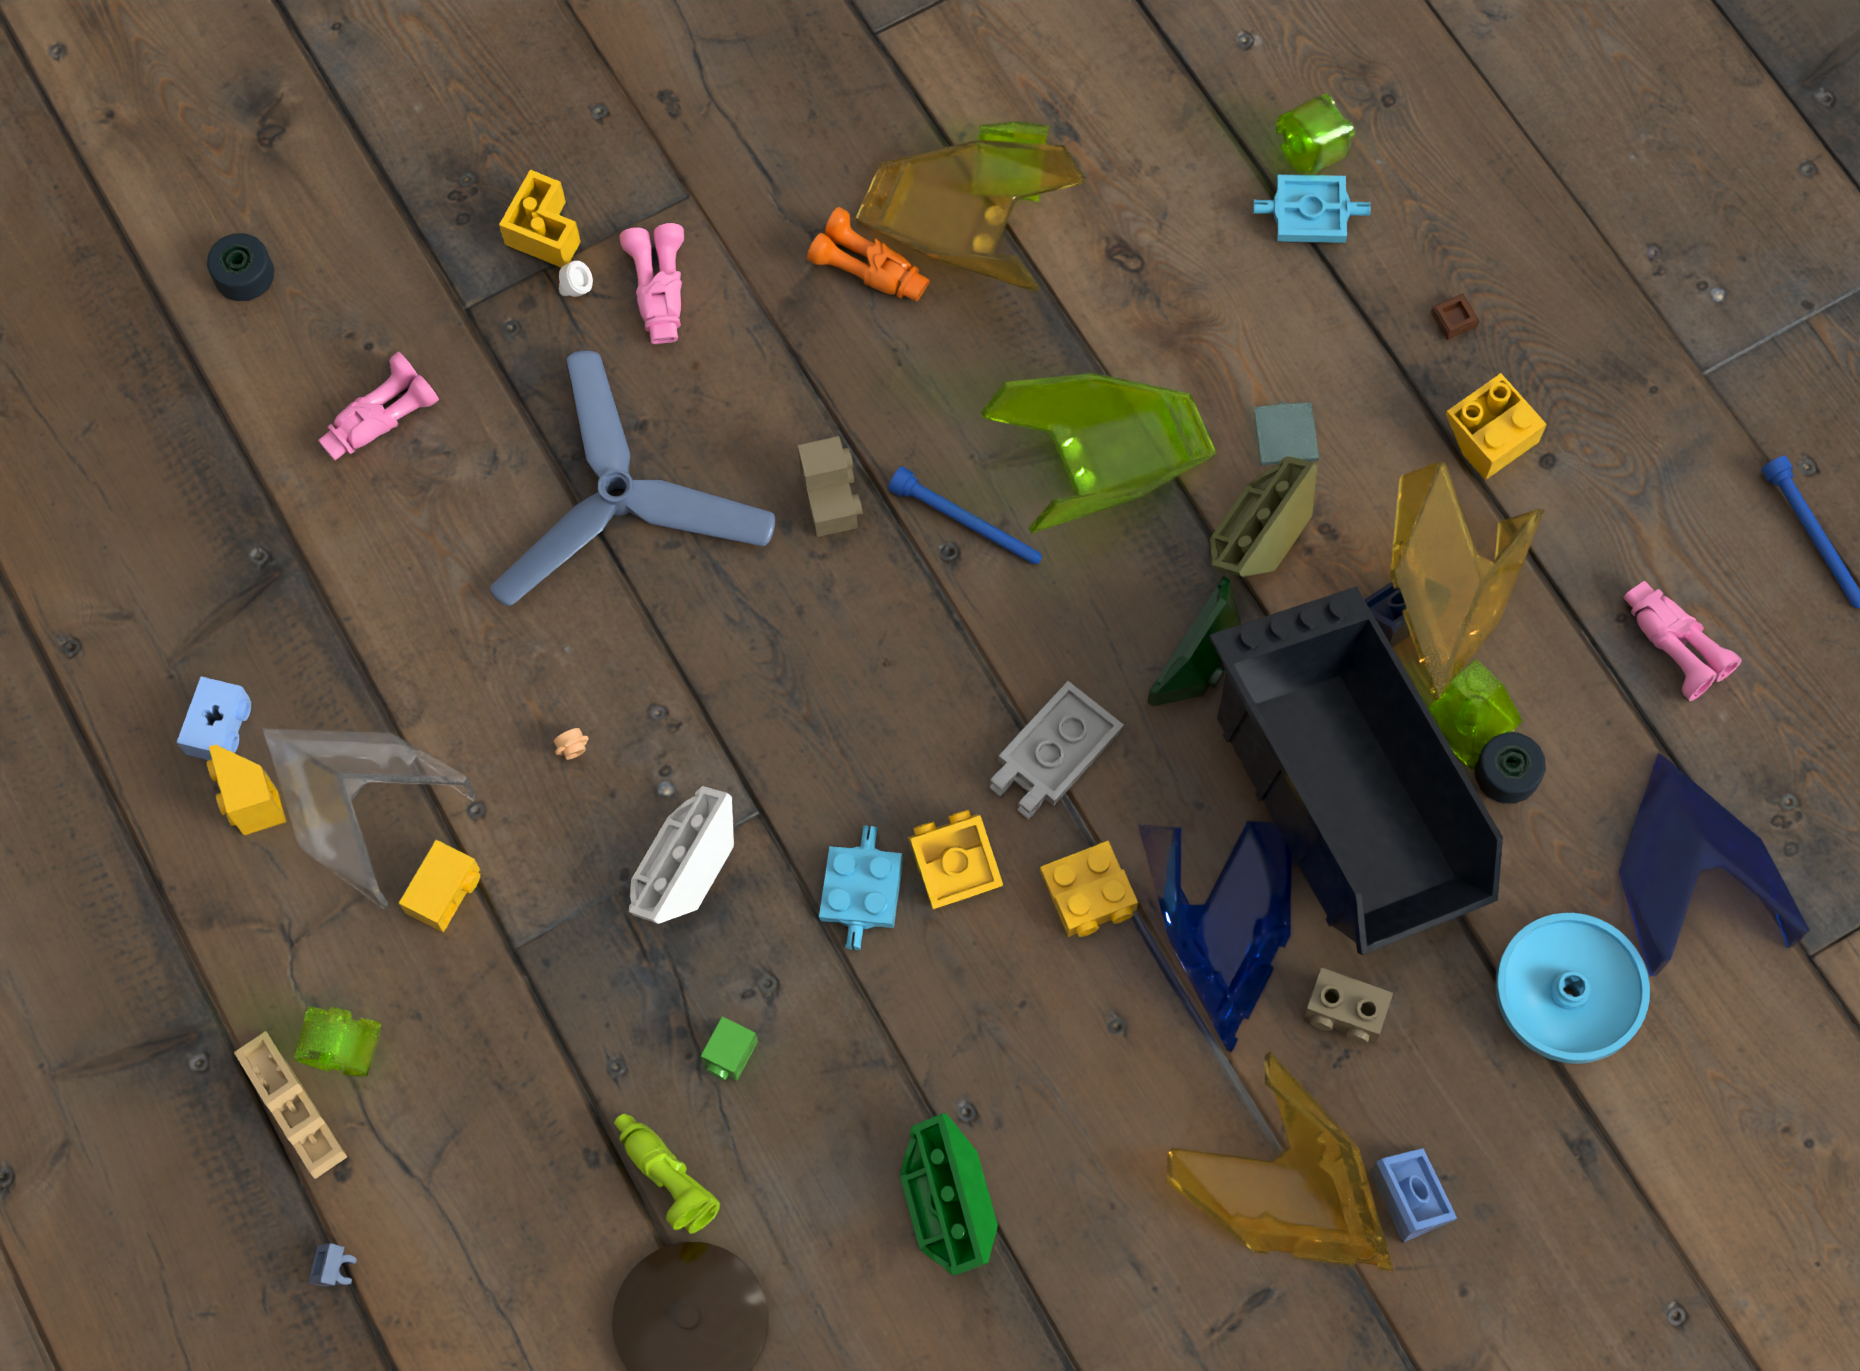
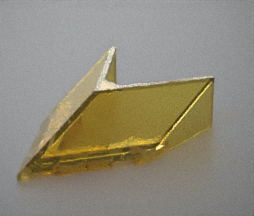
(1446, 586)
(1301, 1203)

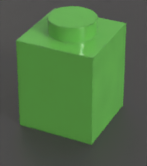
(728, 1050)

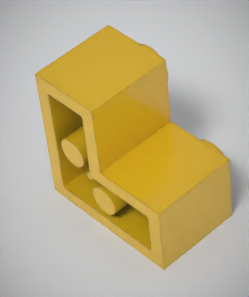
(534, 221)

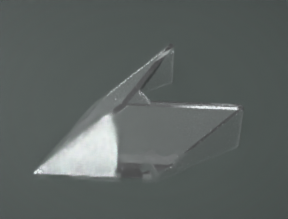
(323, 775)

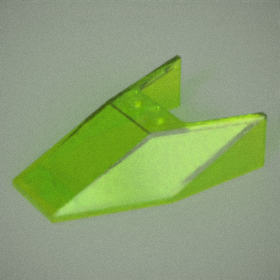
(1110, 434)

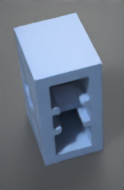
(210, 703)

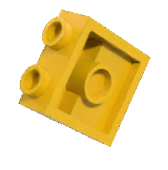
(954, 859)
(1089, 890)

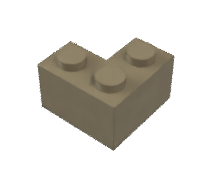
(826, 480)

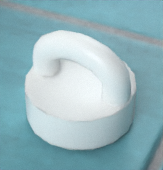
(575, 279)

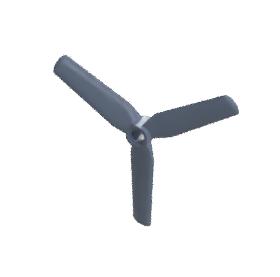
(650, 500)

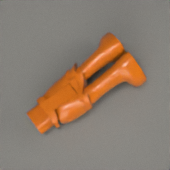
(884, 267)

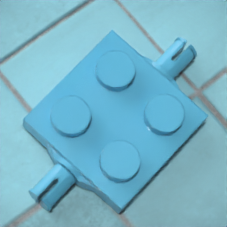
(1311, 208)
(861, 887)

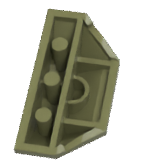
(1265, 519)

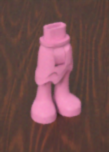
(659, 295)
(367, 418)
(1670, 630)

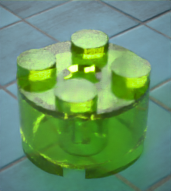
(1314, 135)
(337, 1041)

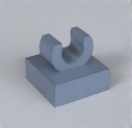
(327, 1264)

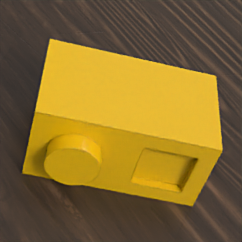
(440, 886)

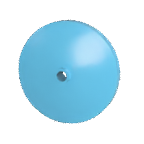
(1590, 960)

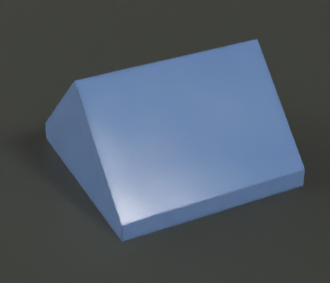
(1412, 1193)

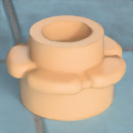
(570, 743)

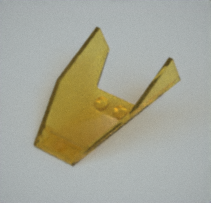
(960, 199)

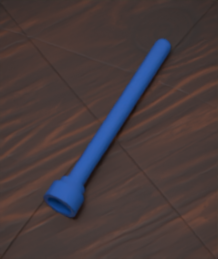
(1780, 474)
(906, 484)

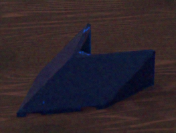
(1675, 839)
(1239, 928)

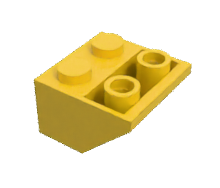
(1494, 426)
(246, 792)

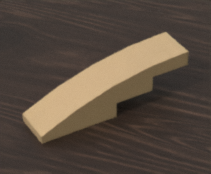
(290, 1105)

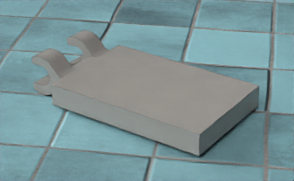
(1055, 748)

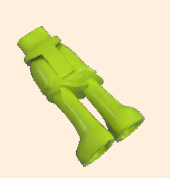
(693, 1204)

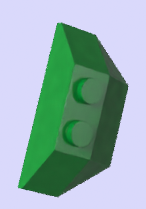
(948, 1196)

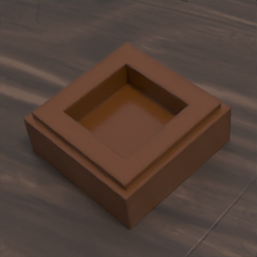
(1455, 316)

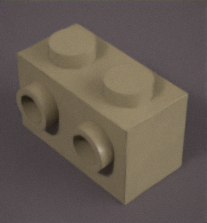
(1347, 1006)

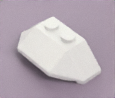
(684, 858)

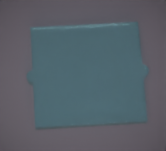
(1286, 432)

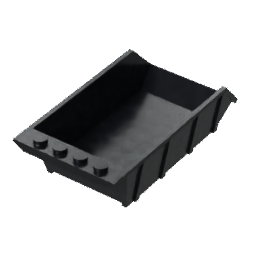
(1355, 771)

